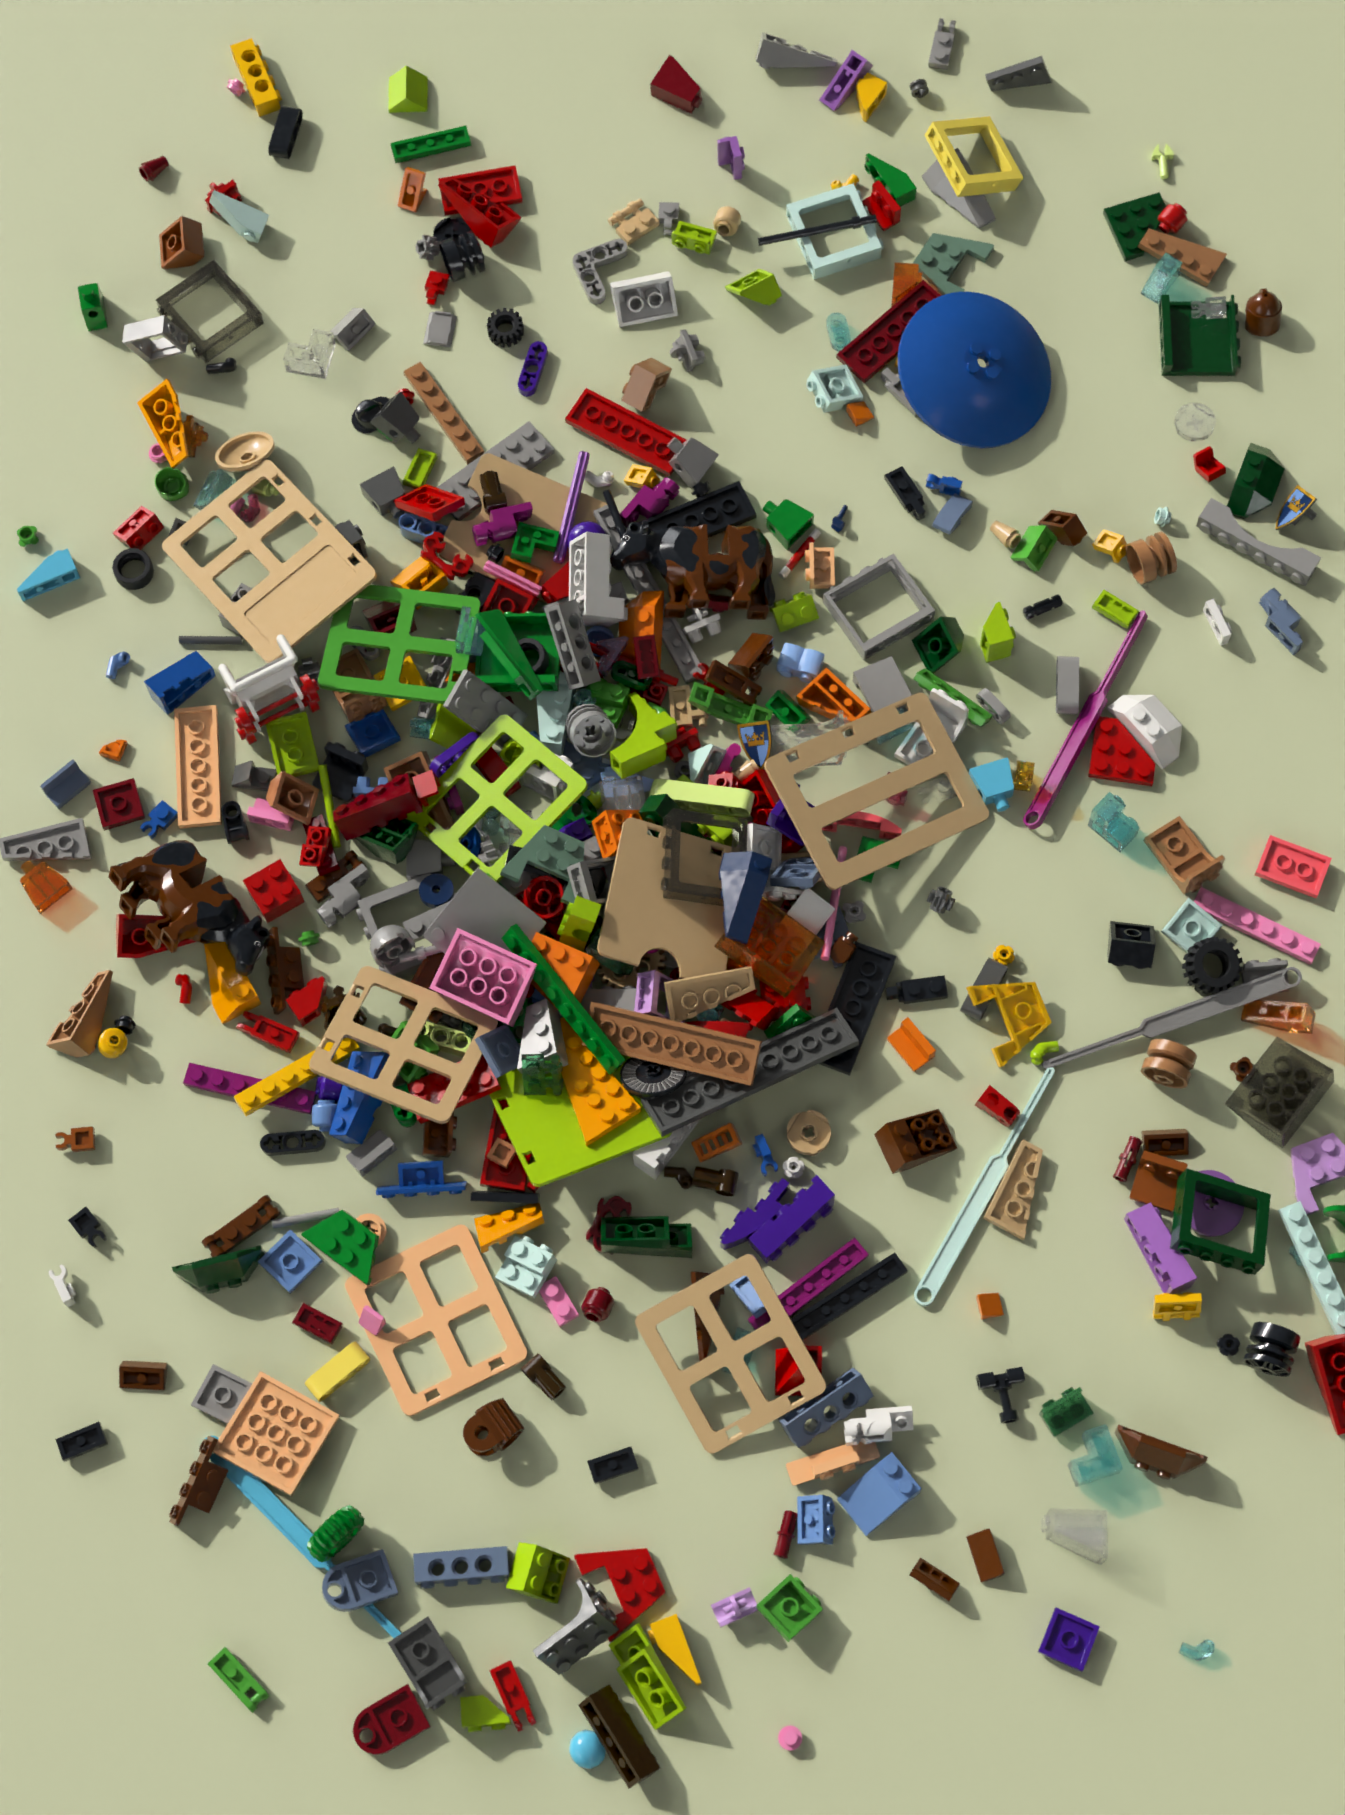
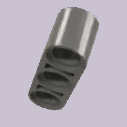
(991, 973)

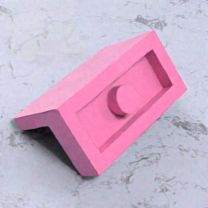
(264, 814)

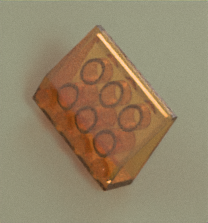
(776, 948)

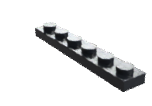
(849, 1296)

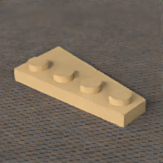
(699, 993)
(1014, 1195)

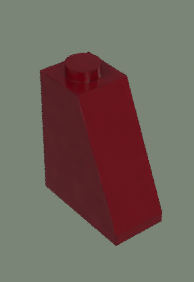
(676, 86)

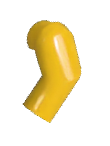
(837, 184)

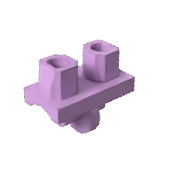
(734, 1607)

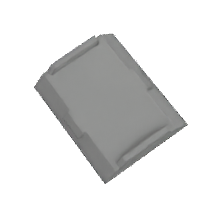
(440, 329)

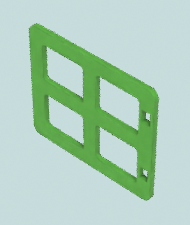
(398, 643)

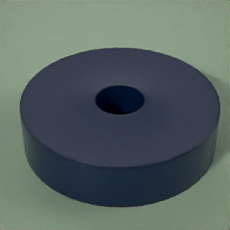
(434, 882)

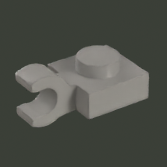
(668, 215)

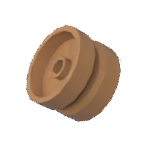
(1168, 1063)

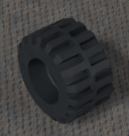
(1229, 960)

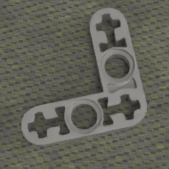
(592, 263)

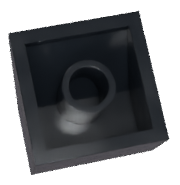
(1131, 945)

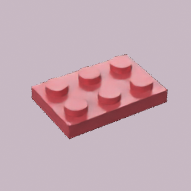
(1293, 866)

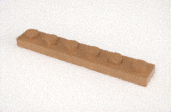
(443, 412)

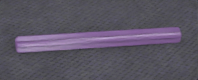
(571, 507)

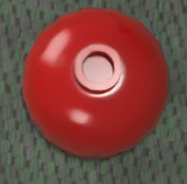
(544, 897)

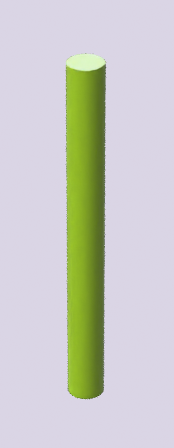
(329, 805)

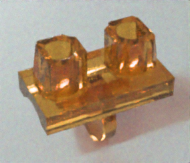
(193, 434)

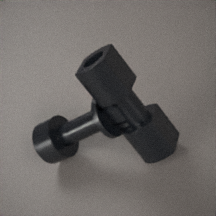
(1002, 1383)

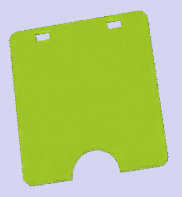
(551, 1131)

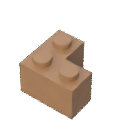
(644, 382)

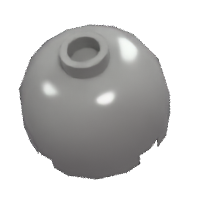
(389, 943)

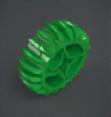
(335, 1533)

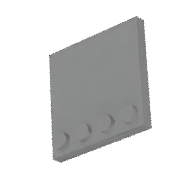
(484, 911)

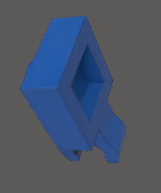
(762, 1149)

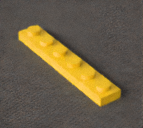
(288, 1078)

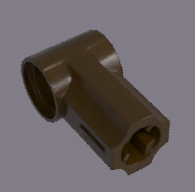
(493, 495)
(721, 1181)
(540, 1372)

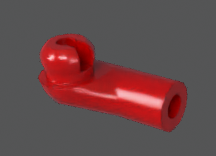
(186, 988)

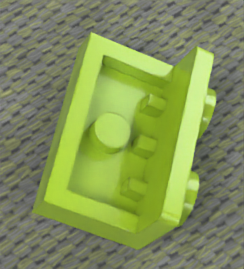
(693, 237)
(794, 611)

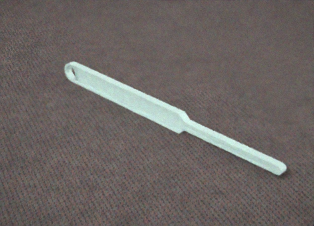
(976, 1203)

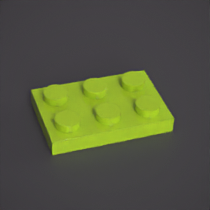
(293, 745)

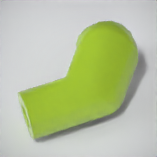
(1041, 1049)

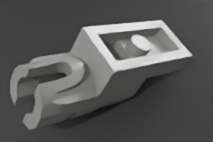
(343, 895)

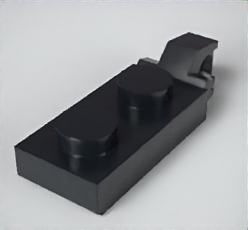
(906, 492)
(918, 990)

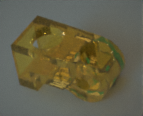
(1023, 775)

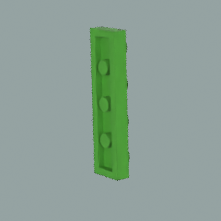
(928, 681)

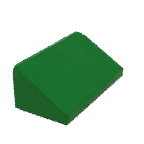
(787, 709)

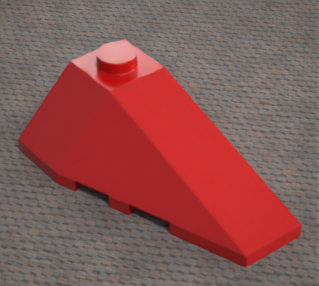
(1328, 1366)

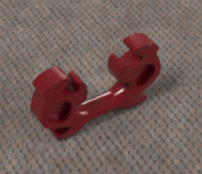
(616, 1206)

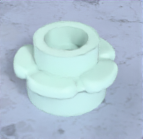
(1162, 516)

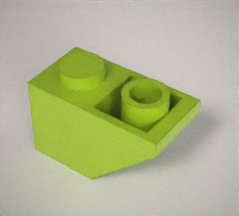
(481, 1712)

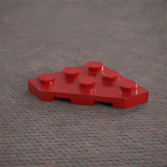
(1118, 755)

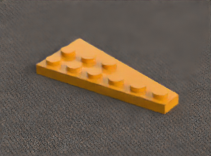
(594, 1094)

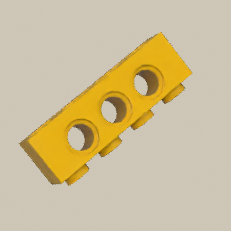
(255, 77)

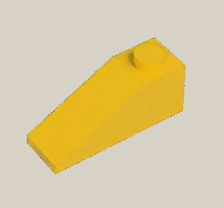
(673, 1645)

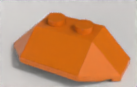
(644, 618)

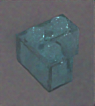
(1111, 823)
(1101, 1458)

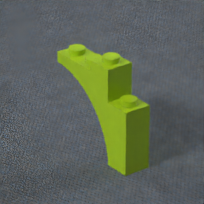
(648, 740)

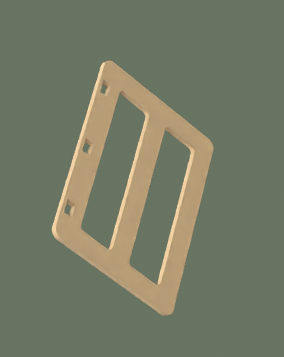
(867, 728)

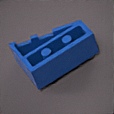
(179, 681)

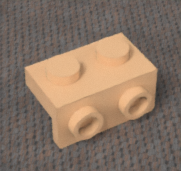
(821, 567)

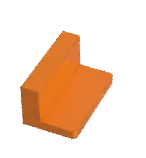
(911, 1045)

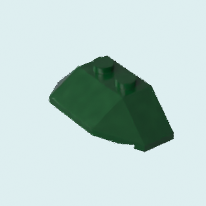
(1255, 482)
(391, 841)
(221, 1271)

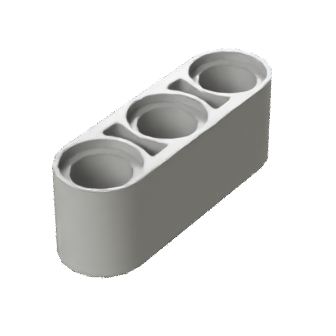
(1067, 685)

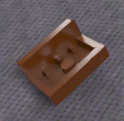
(438, 1138)

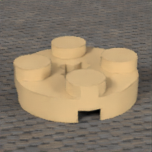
(806, 1120)

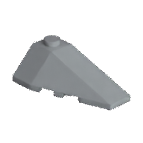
(778, 54)
(972, 208)

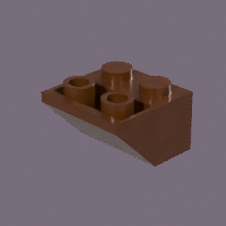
(753, 656)

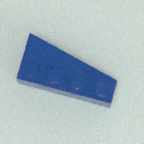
(354, 1108)

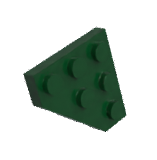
(1131, 221)

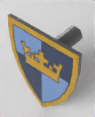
(1294, 508)
(756, 741)

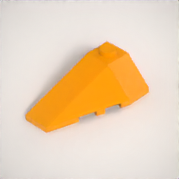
(229, 990)

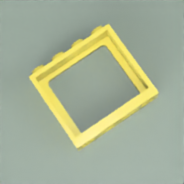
(960, 180)

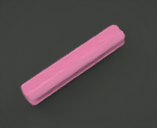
(512, 578)

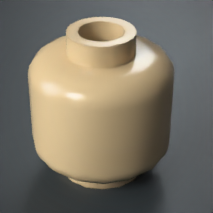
(727, 221)

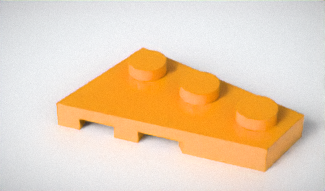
(500, 1225)

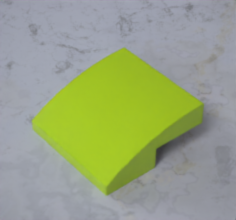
(448, 728)

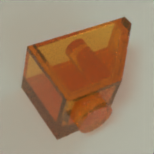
(905, 279)

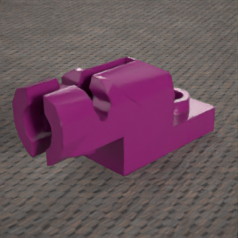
(650, 501)
(501, 524)

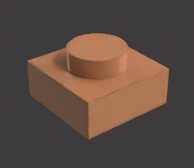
(501, 1153)

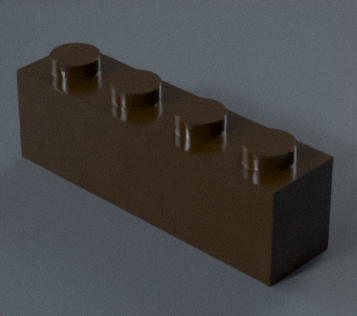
(619, 1736)

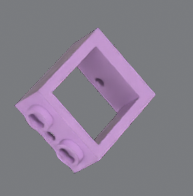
(647, 993)

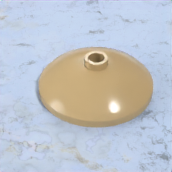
(244, 451)

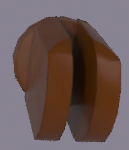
(843, 948)

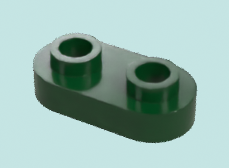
(629, 676)

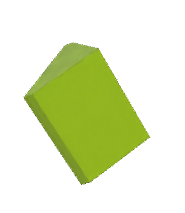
(408, 91)

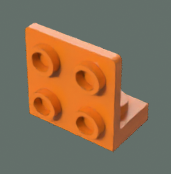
(608, 829)

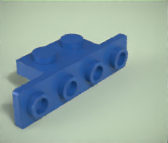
(421, 1178)

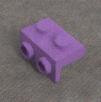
(730, 153)

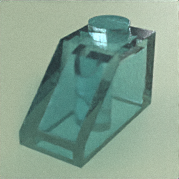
(1162, 277)

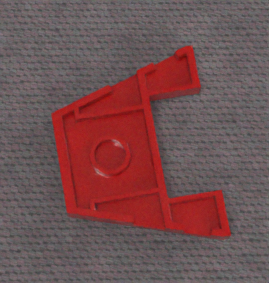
(632, 1578)

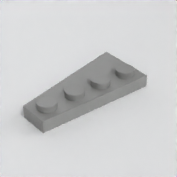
(53, 842)

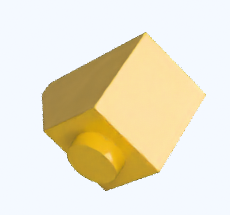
(870, 94)

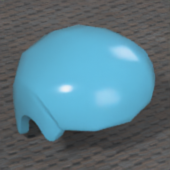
(586, 1749)

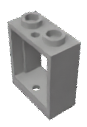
(137, 339)
(581, 878)

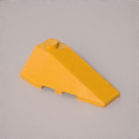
(165, 420)

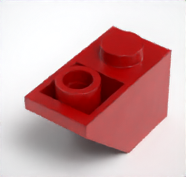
(305, 1002)

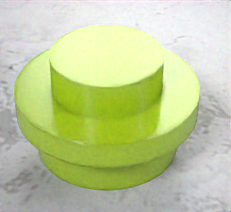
(595, 799)

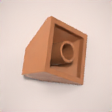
(292, 797)

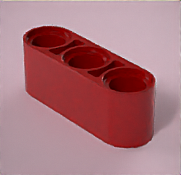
(493, 767)

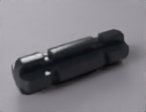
(1042, 606)

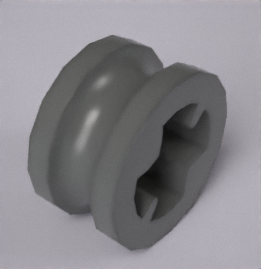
(919, 88)

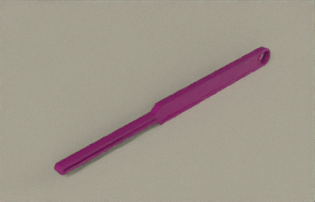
(1080, 732)

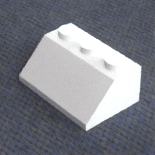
(644, 299)

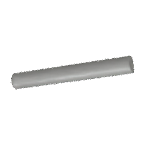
(303, 1218)

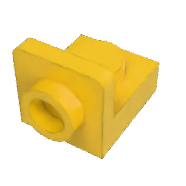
(640, 476)
(1111, 544)

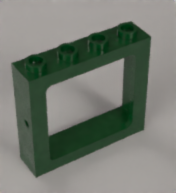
(1229, 1257)

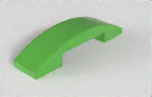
(726, 708)

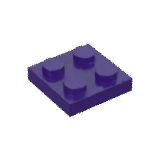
(1068, 1639)

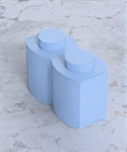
(800, 662)

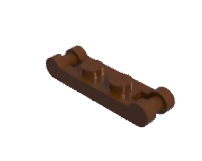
(241, 1227)

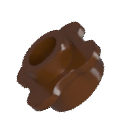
(1242, 1063)

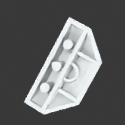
(1150, 726)

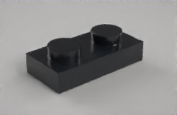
(81, 1441)
(613, 1465)

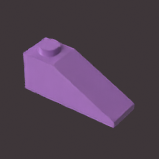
(845, 80)

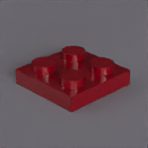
(118, 804)

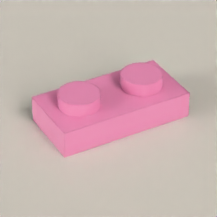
(558, 1301)

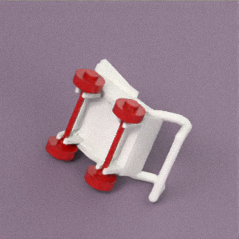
(267, 686)

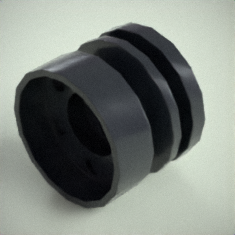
(462, 256)
(1271, 1349)

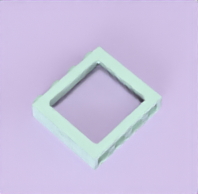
(844, 259)

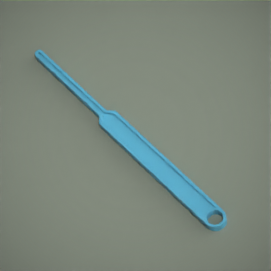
(285, 1522)

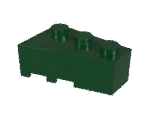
(660, 805)

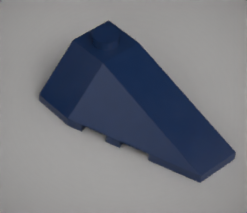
(743, 884)

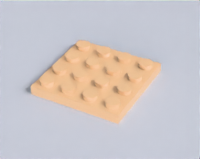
(275, 1433)

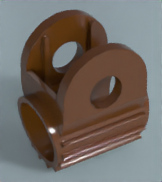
(500, 1424)

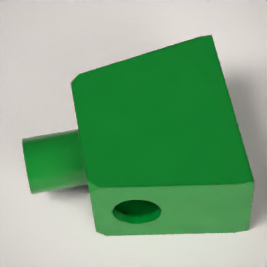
(92, 300)
(787, 521)

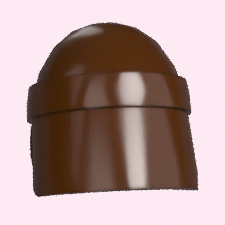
(1263, 313)

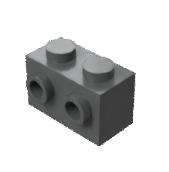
(353, 535)

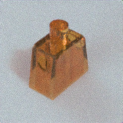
(43, 885)

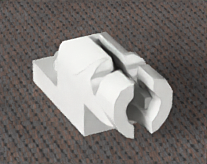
(878, 1425)

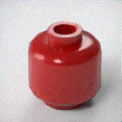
(1172, 218)

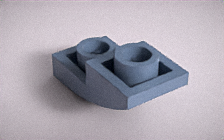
(951, 514)

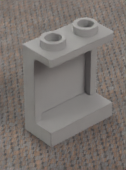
(881, 684)

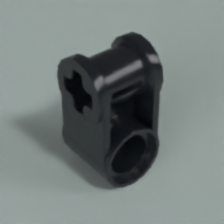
(235, 826)

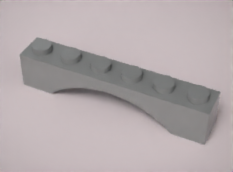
(1295, 563)

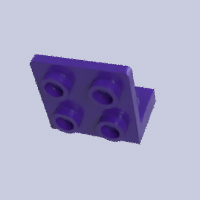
(781, 821)

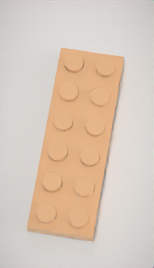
(197, 766)

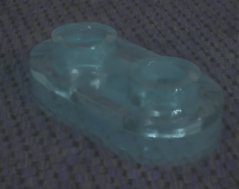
(838, 333)

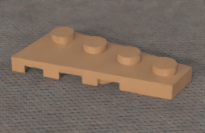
(1198, 261)

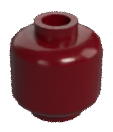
(597, 1304)

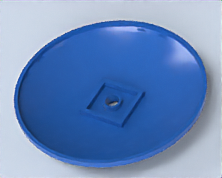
(949, 386)

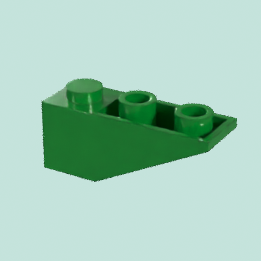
(893, 179)

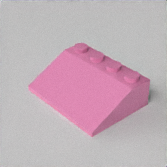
(484, 977)

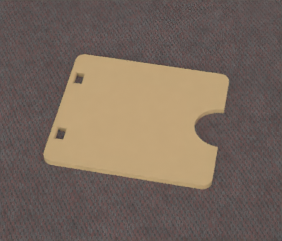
(520, 486)
(643, 920)

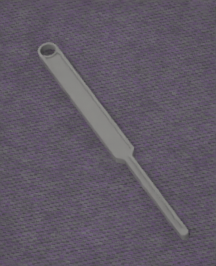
(1190, 1013)

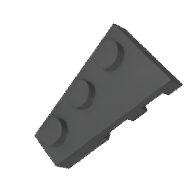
(1019, 75)

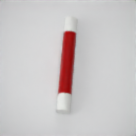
(799, 554)

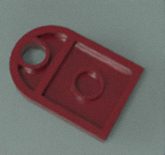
(391, 1721)

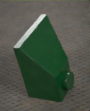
(939, 643)

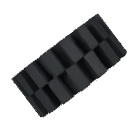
(505, 337)

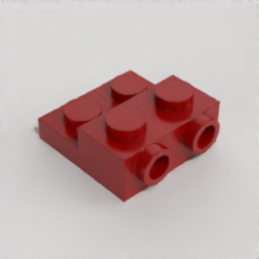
(796, 996)

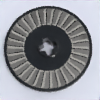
(650, 1078)

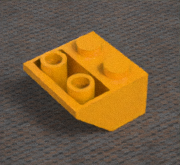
(421, 576)

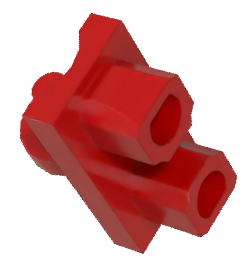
(229, 189)
(683, 739)

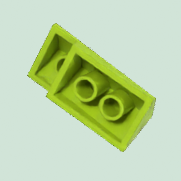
(646, 1677)

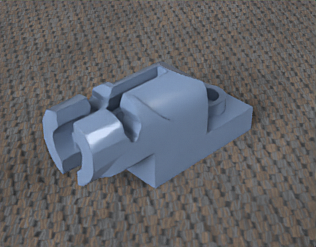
(1282, 620)

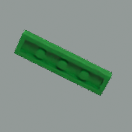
(430, 144)

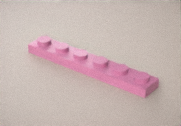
(1257, 926)

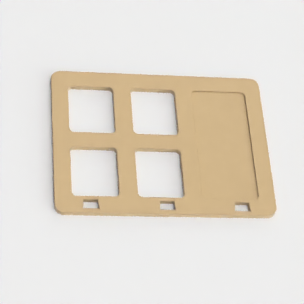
(295, 593)

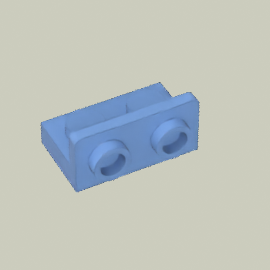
(815, 1519)

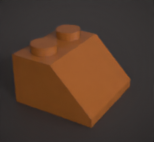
(181, 244)

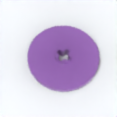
(1220, 1218)

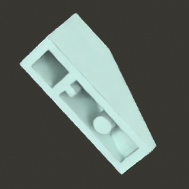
(242, 218)

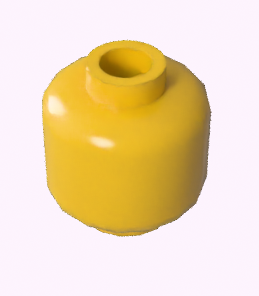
(110, 1049)

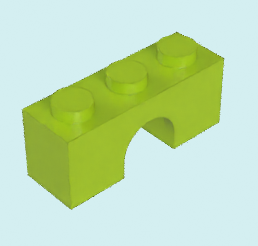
(578, 922)

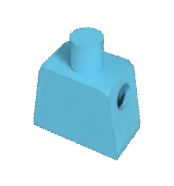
(994, 782)

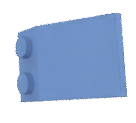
(879, 1494)

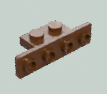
(284, 971)
(202, 1484)

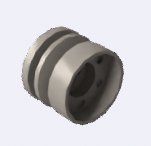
(593, 740)

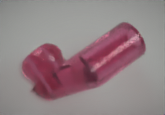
(253, 510)

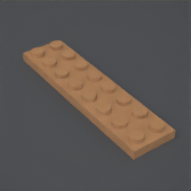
(678, 1043)

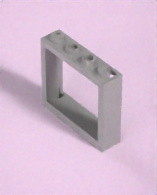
(895, 632)

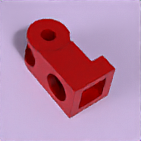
(998, 1106)

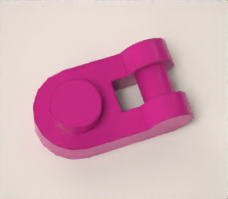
(732, 751)

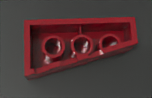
(378, 807)

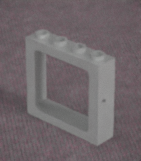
(364, 913)

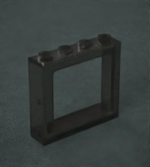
(228, 335)
(670, 883)

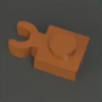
(80, 1139)

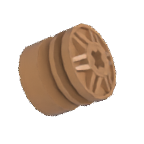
(1151, 557)

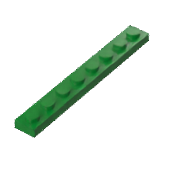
(565, 1001)

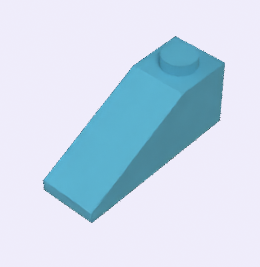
(50, 574)

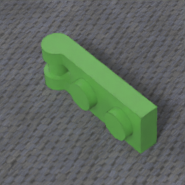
(238, 1678)

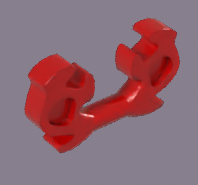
(459, 568)

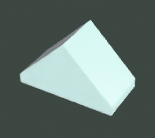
(705, 762)

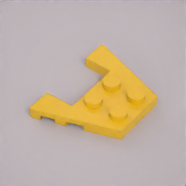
(1021, 1011)

